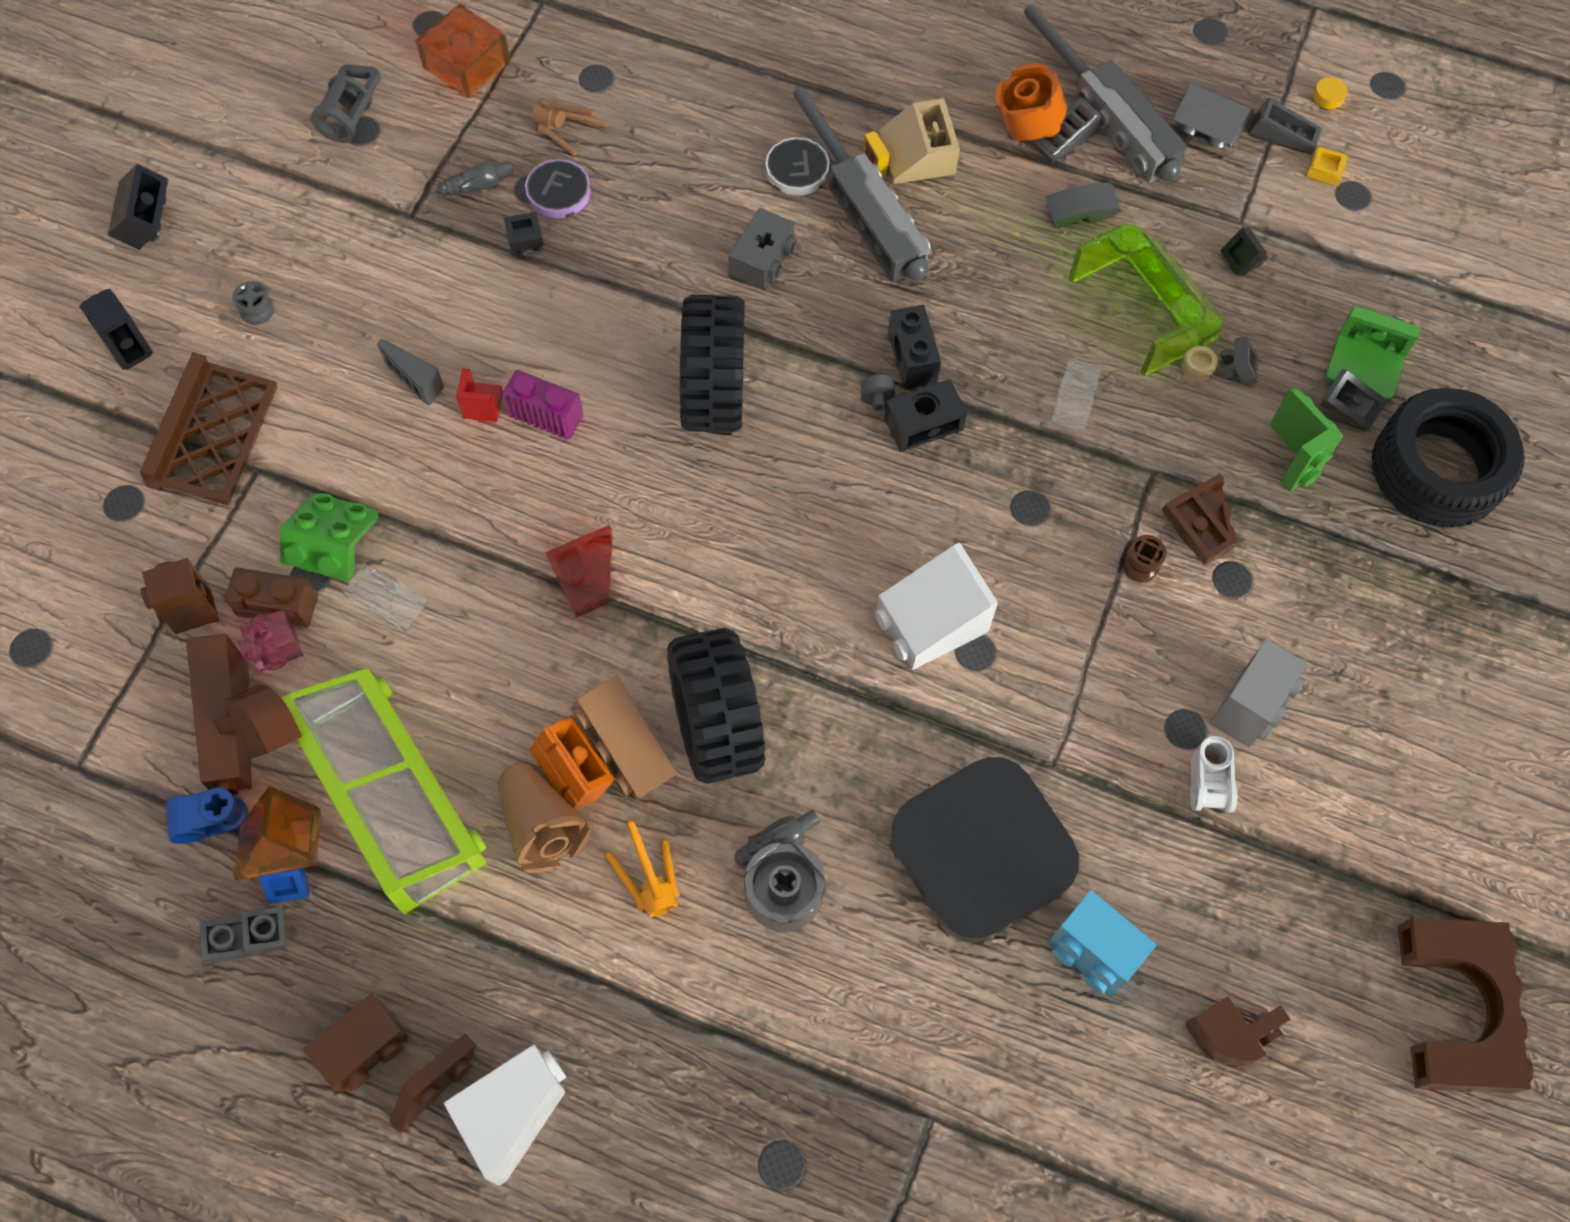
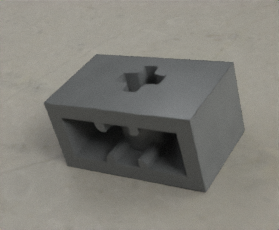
(762, 249)

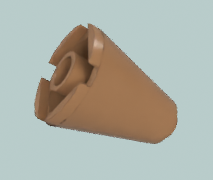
(539, 820)

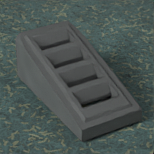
(1083, 118)
(1274, 123)
(414, 372)

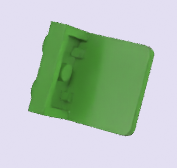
(1372, 349)
(1307, 434)
(324, 535)

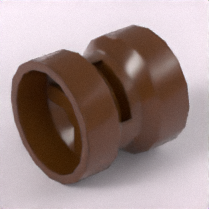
(1140, 566)

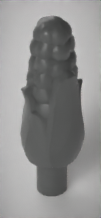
(475, 178)
(784, 830)

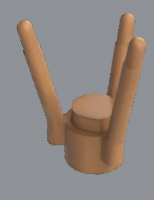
(552, 115)

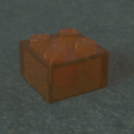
(463, 50)

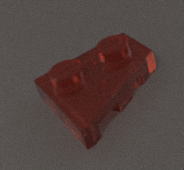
(584, 570)

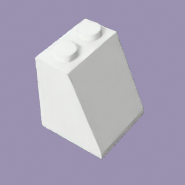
(936, 608)
(507, 1111)

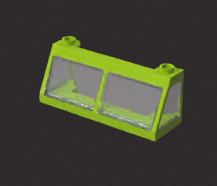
(383, 788)

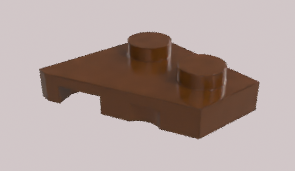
(1203, 519)
(431, 1081)

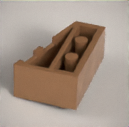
(623, 738)

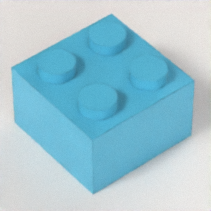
(1101, 945)

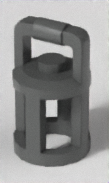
(349, 93)

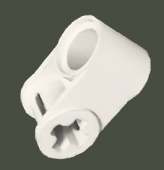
(1211, 783)

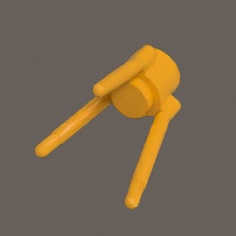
(657, 894)

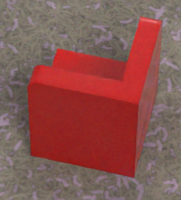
(478, 400)

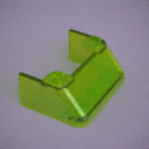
(1188, 306)

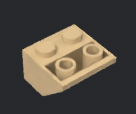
(921, 142)

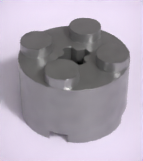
(784, 864)

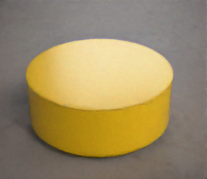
(1330, 93)

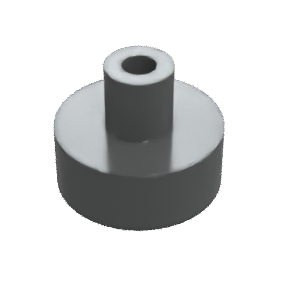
(877, 390)

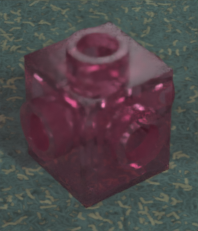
(269, 641)

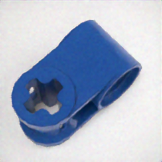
(203, 815)

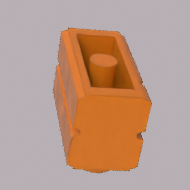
(571, 763)

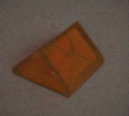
(277, 836)

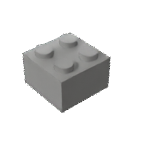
(1260, 694)

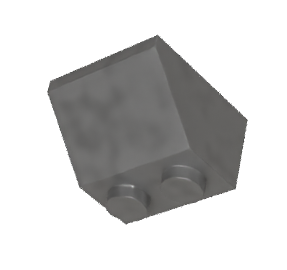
(1212, 115)

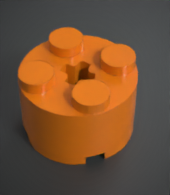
(1031, 102)

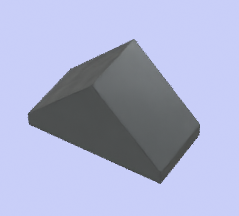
(1354, 399)

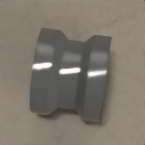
(244, 298)

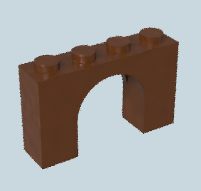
(1486, 957)

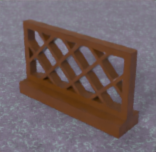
(178, 427)

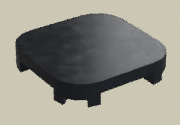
(984, 849)

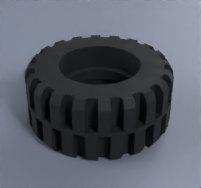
(712, 363)
(716, 705)

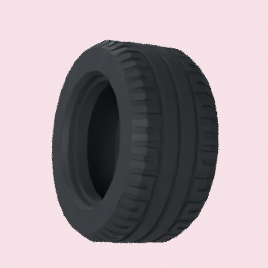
(1472, 423)

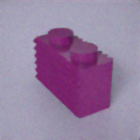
(543, 404)

